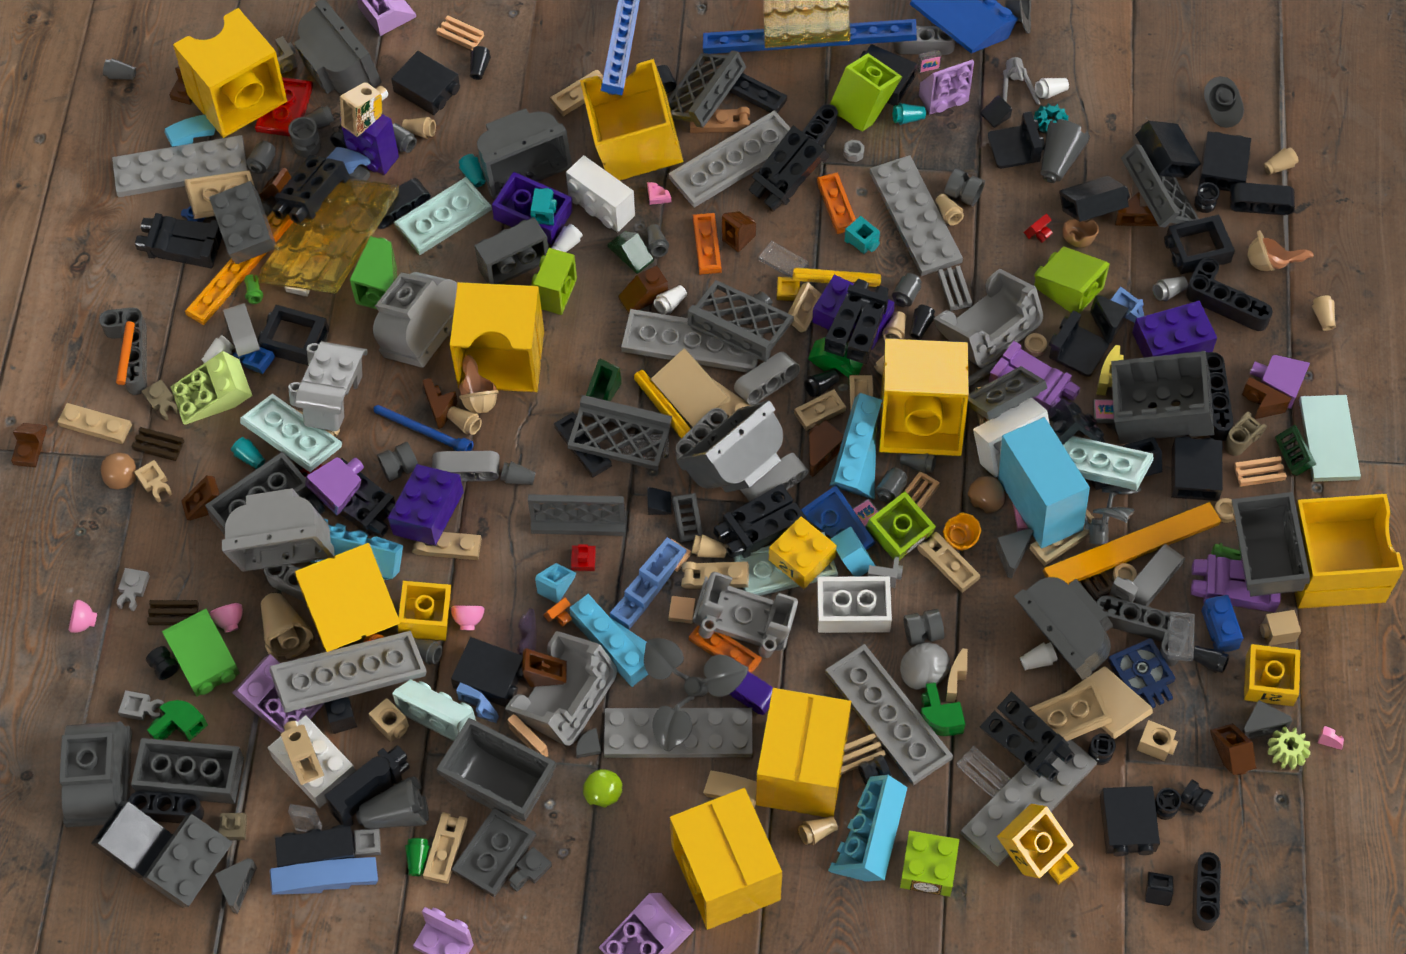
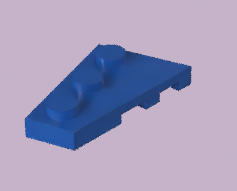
(834, 514)

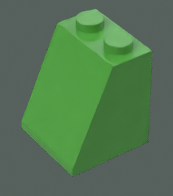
(374, 272)
(201, 653)

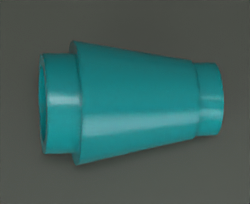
(907, 113)
(472, 169)
(248, 453)

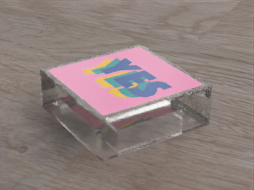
(929, 61)

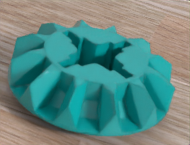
(1043, 112)

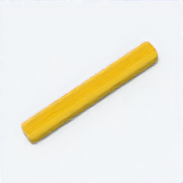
(825, 276)
(661, 402)

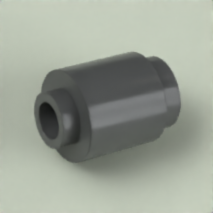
(404, 139)
(261, 157)
(907, 290)
(891, 485)

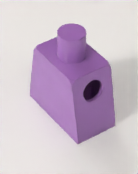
(1282, 375)
(335, 483)

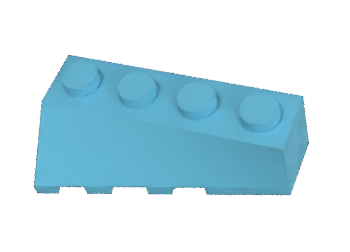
(857, 454)
(387, 553)
(618, 642)
(872, 831)

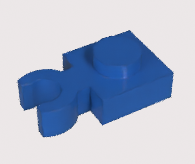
(257, 360)

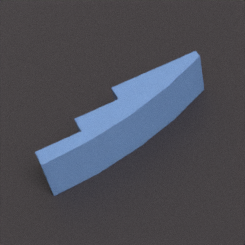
(648, 583)
(323, 875)

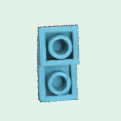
(185, 130)

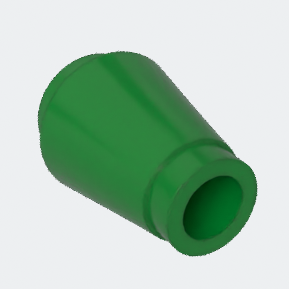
(416, 854)

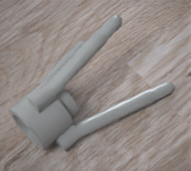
(1016, 71)

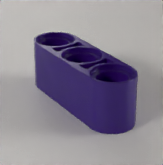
(753, 693)

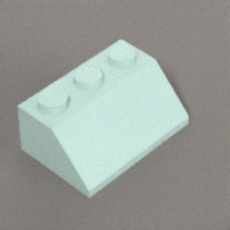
(432, 709)

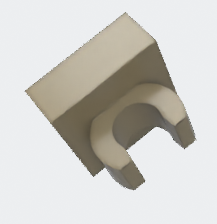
(233, 825)

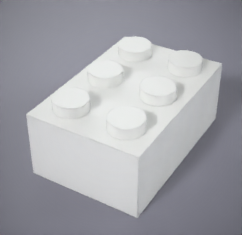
(600, 194)
(989, 434)
(854, 604)
(332, 761)

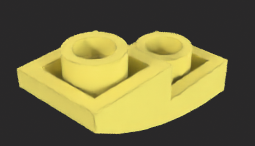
(1106, 373)

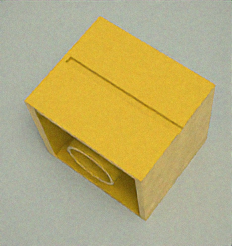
(232, 74)
(634, 129)
(501, 332)
(923, 397)
(1347, 551)
(347, 597)
(802, 752)
(726, 858)

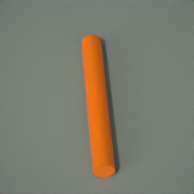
(125, 353)

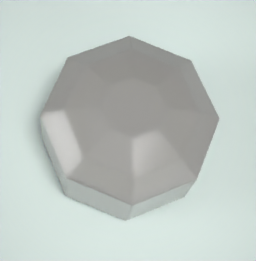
(853, 150)

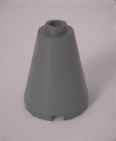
(1062, 147)
(395, 807)

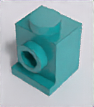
(543, 206)
(862, 235)

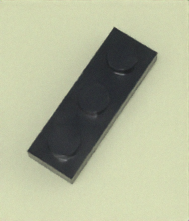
(758, 93)
(592, 463)

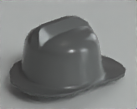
(1021, 10)
(1224, 101)

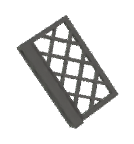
(709, 94)
(1160, 193)
(730, 331)
(624, 418)
(586, 521)

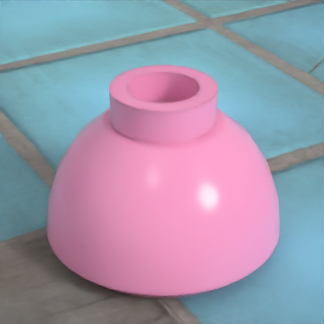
(227, 616)
(467, 616)
(81, 617)

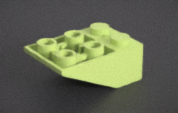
(211, 388)

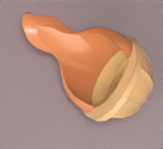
(1267, 254)
(476, 391)

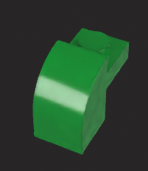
(828, 361)
(178, 716)
(943, 719)

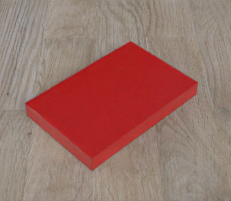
(279, 119)

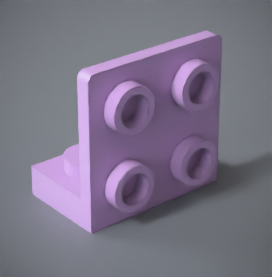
(443, 935)

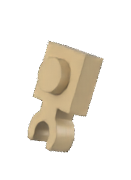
(153, 479)

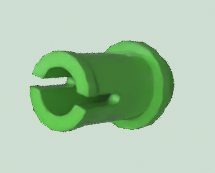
(253, 294)
(1227, 552)

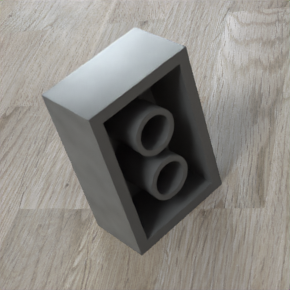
(243, 222)
(511, 252)
(187, 861)

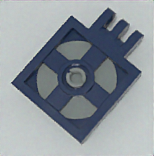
(1144, 671)

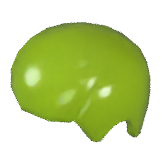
(602, 788)

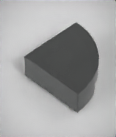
(588, 744)

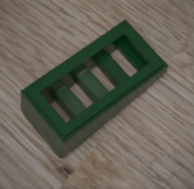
(1302, 465)

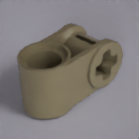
(1246, 432)

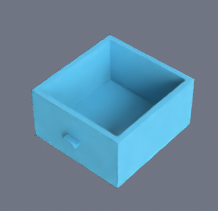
(1043, 482)

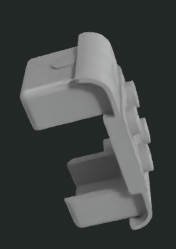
(326, 383)
(744, 614)

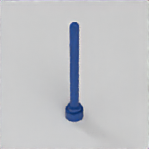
(458, 444)

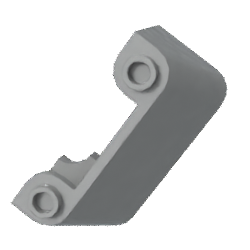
(994, 322)
(565, 709)

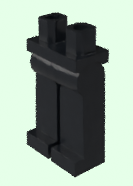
(787, 168)
(309, 188)
(180, 240)
(870, 308)
(368, 507)
(758, 522)
(1037, 754)
(365, 783)

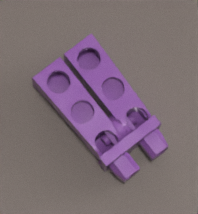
(1057, 382)
(1227, 578)

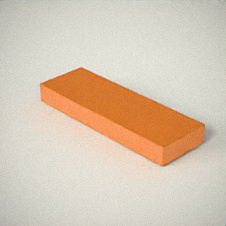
(836, 201)
(707, 243)
(726, 645)

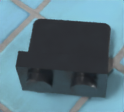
(1017, 144)
(1076, 346)
(1068, 418)

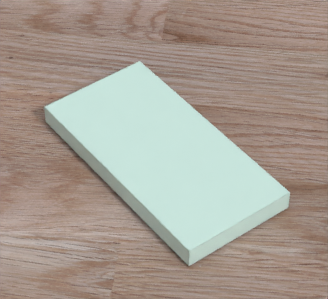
(442, 216)
(285, 430)
(1330, 437)
(1109, 462)
(767, 578)

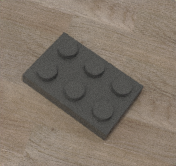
(1006, 393)
(494, 852)

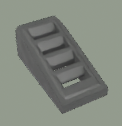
(684, 500)

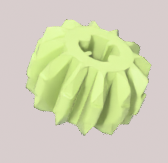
(1297, 752)

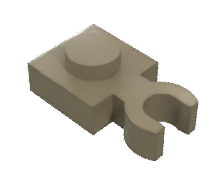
(160, 398)

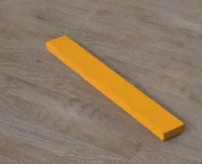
(230, 278)
(1135, 544)

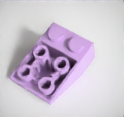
(947, 87)
(261, 697)
(649, 929)

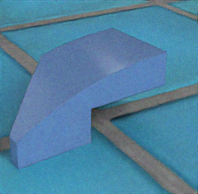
(350, 158)
(1126, 299)
(472, 696)

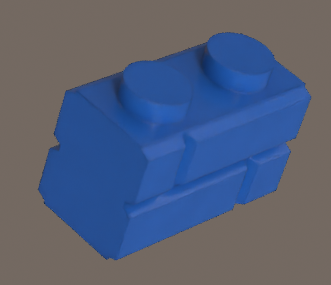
(1222, 623)

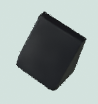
(996, 111)
(658, 501)
(1159, 889)

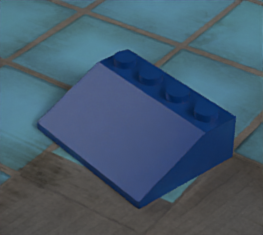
(969, 22)

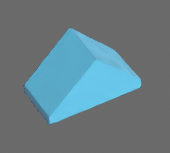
(852, 552)
(554, 582)

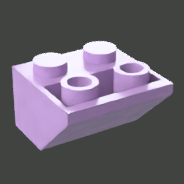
(386, 14)

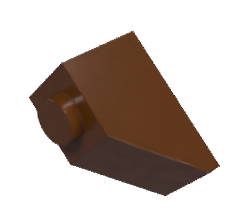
(737, 230)
(643, 289)
(823, 446)
(1234, 749)

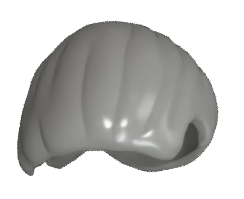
(924, 665)

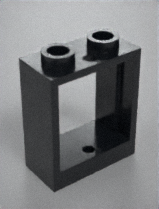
(1214, 225)
(288, 352)

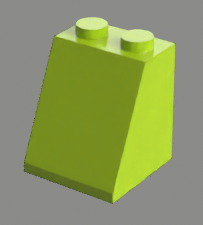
(864, 91)
(1071, 278)

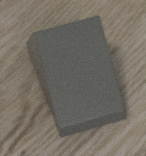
(1012, 549)
(1265, 721)
(236, 881)

